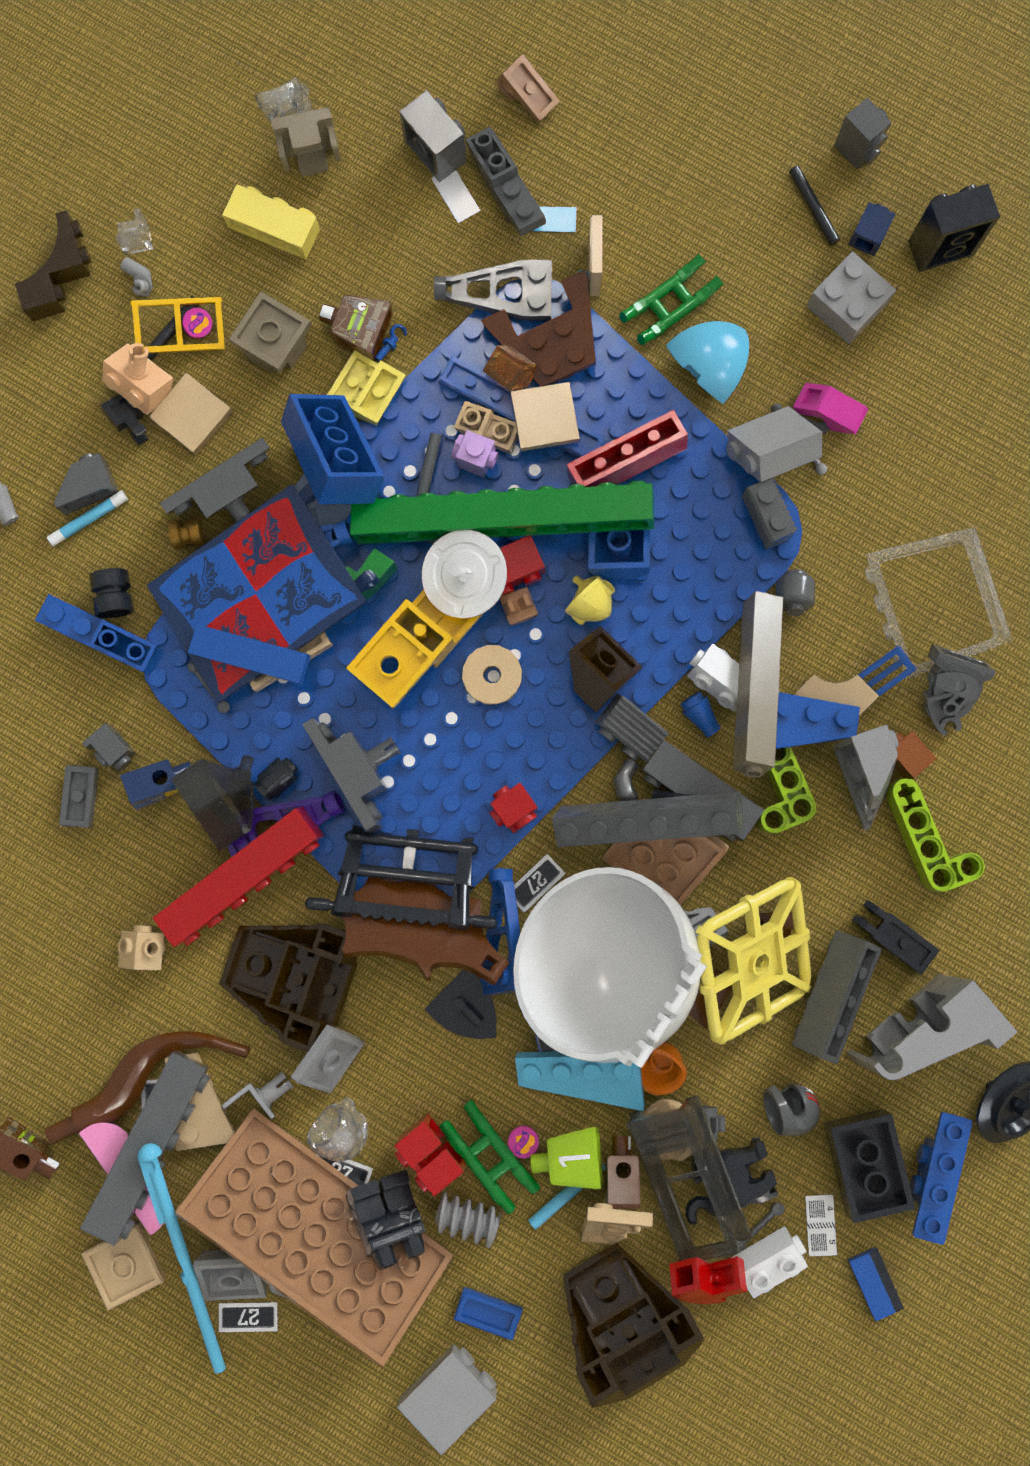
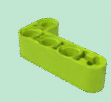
(786, 796)
(928, 832)

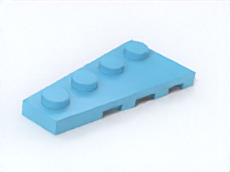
(581, 1079)

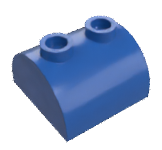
(619, 554)

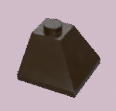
(600, 668)

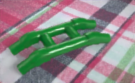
(676, 285)
(508, 1162)

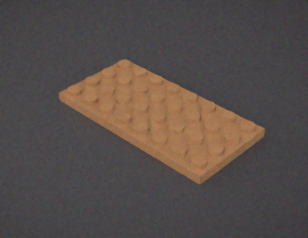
(292, 1227)

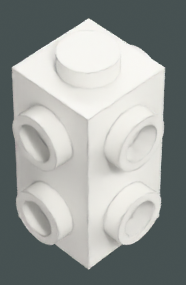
(717, 675)
(772, 1261)

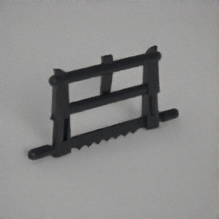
(351, 868)

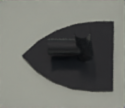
(465, 1008)

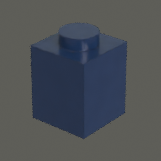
(872, 228)

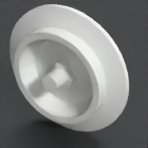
(464, 574)

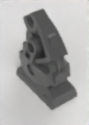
(953, 686)

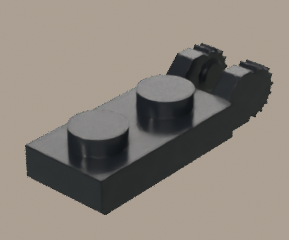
(898, 938)

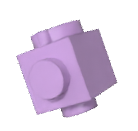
(474, 453)

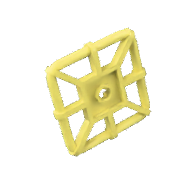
(770, 969)

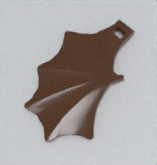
(416, 943)

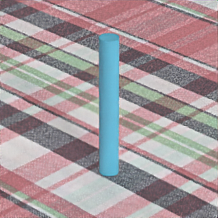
(554, 1205)

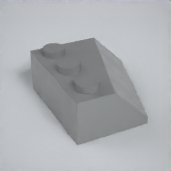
(867, 768)

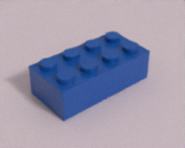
(332, 449)

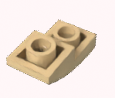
(485, 423)

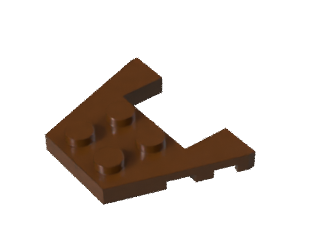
(559, 345)

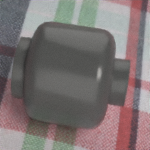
(797, 591)

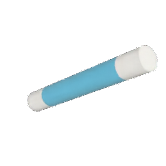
(87, 518)

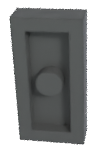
(78, 796)

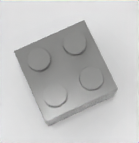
(850, 297)

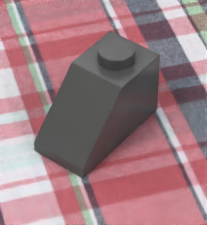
(85, 484)

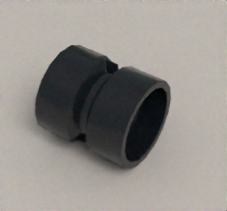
(111, 593)

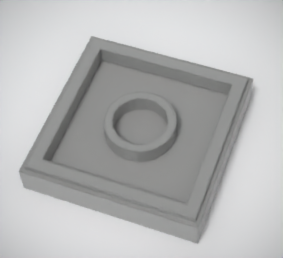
(328, 1059)

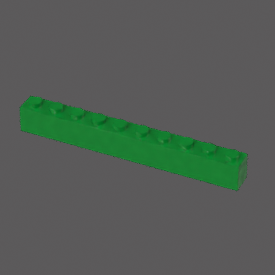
(506, 513)

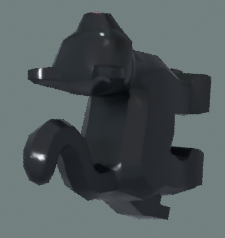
(746, 1188)

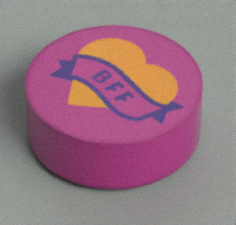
(197, 323)
(523, 1141)

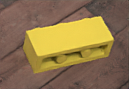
(271, 221)

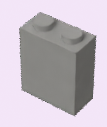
(774, 443)
(448, 1398)

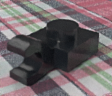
(124, 416)

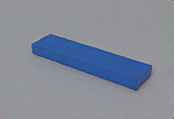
(249, 654)

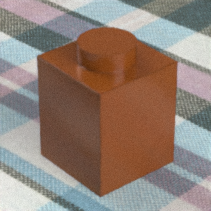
(912, 755)

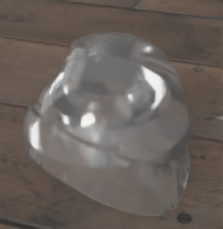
(284, 100)
(339, 1132)

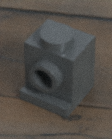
(110, 747)

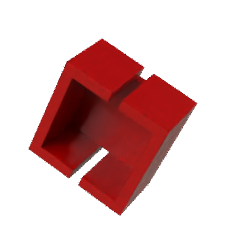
(438, 1168)

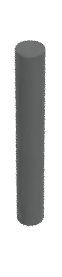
(429, 464)

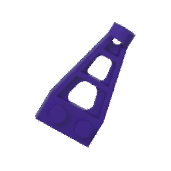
(276, 812)

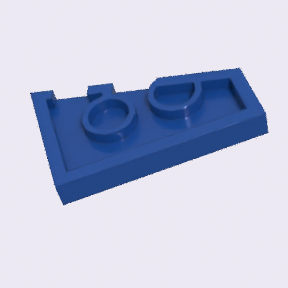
(813, 721)

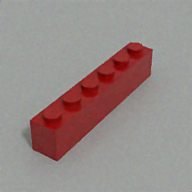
(239, 876)

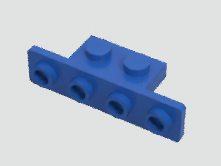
(939, 1176)

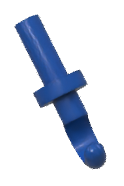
(389, 343)

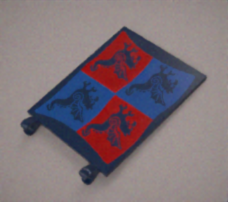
(261, 580)

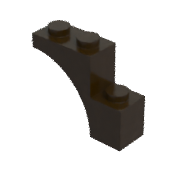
(42, 292)

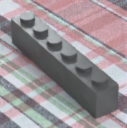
(649, 819)
(157, 1124)

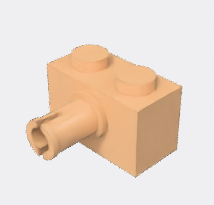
(136, 377)

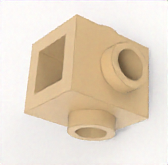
(141, 949)

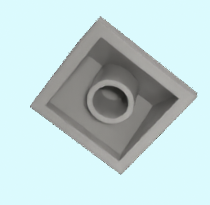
(225, 1278)

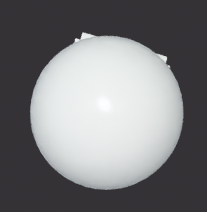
(607, 967)

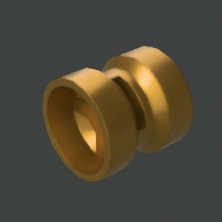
(186, 532)

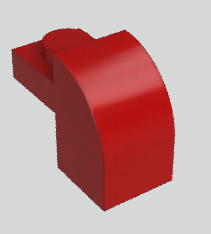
(706, 1282)

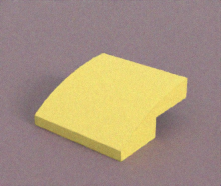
(367, 386)

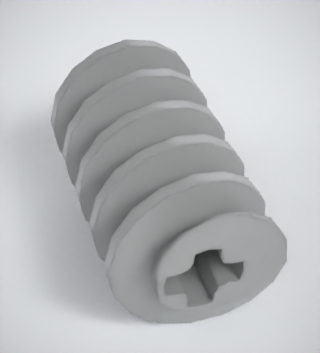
(467, 1220)

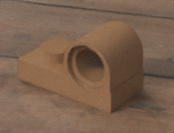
(525, 84)

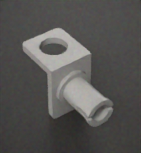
(265, 1095)

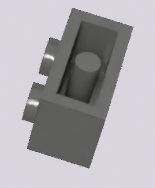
(863, 134)

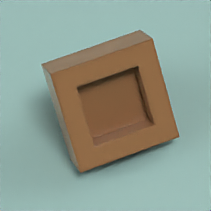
(518, 606)

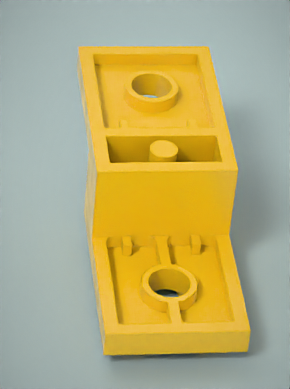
(414, 636)

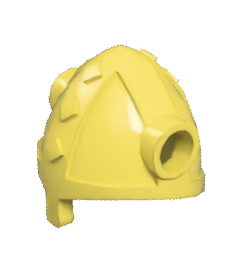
(591, 600)

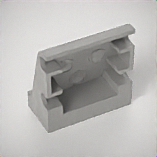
(948, 1020)

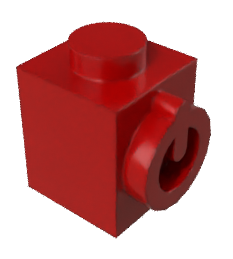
(513, 807)

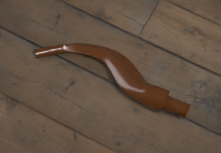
(130, 1079)

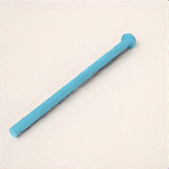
(165, 1214)

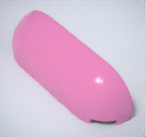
(106, 1142)

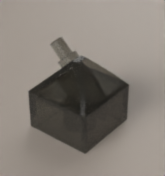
(219, 798)

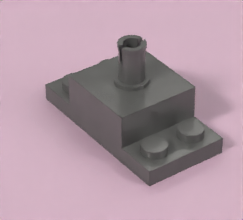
(222, 486)
(354, 769)

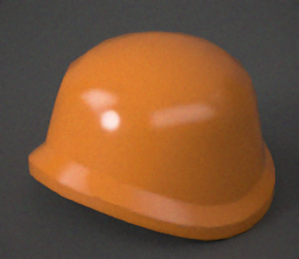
(663, 1070)

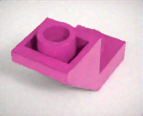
(835, 408)

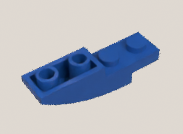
(96, 633)

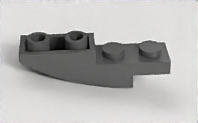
(504, 182)

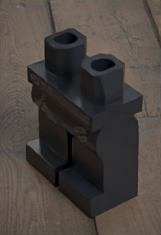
(387, 1218)

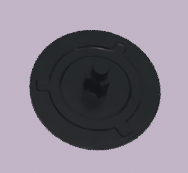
(1006, 1105)

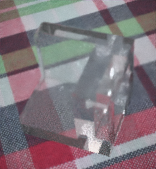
(134, 234)

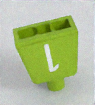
(572, 1160)

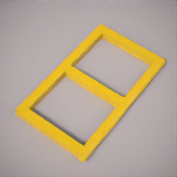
(176, 303)

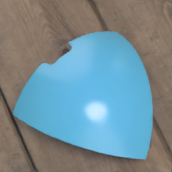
(714, 355)

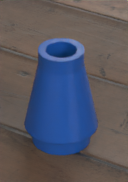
(700, 713)

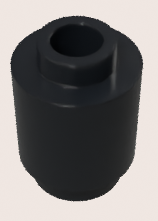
(276, 778)

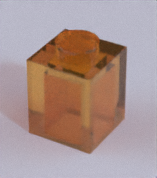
(509, 368)

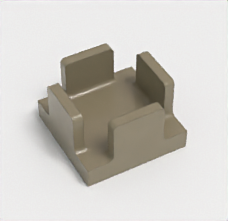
(307, 138)
(271, 334)

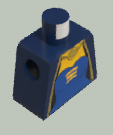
(142, 783)

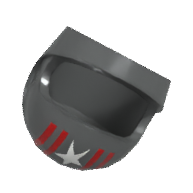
(791, 1110)

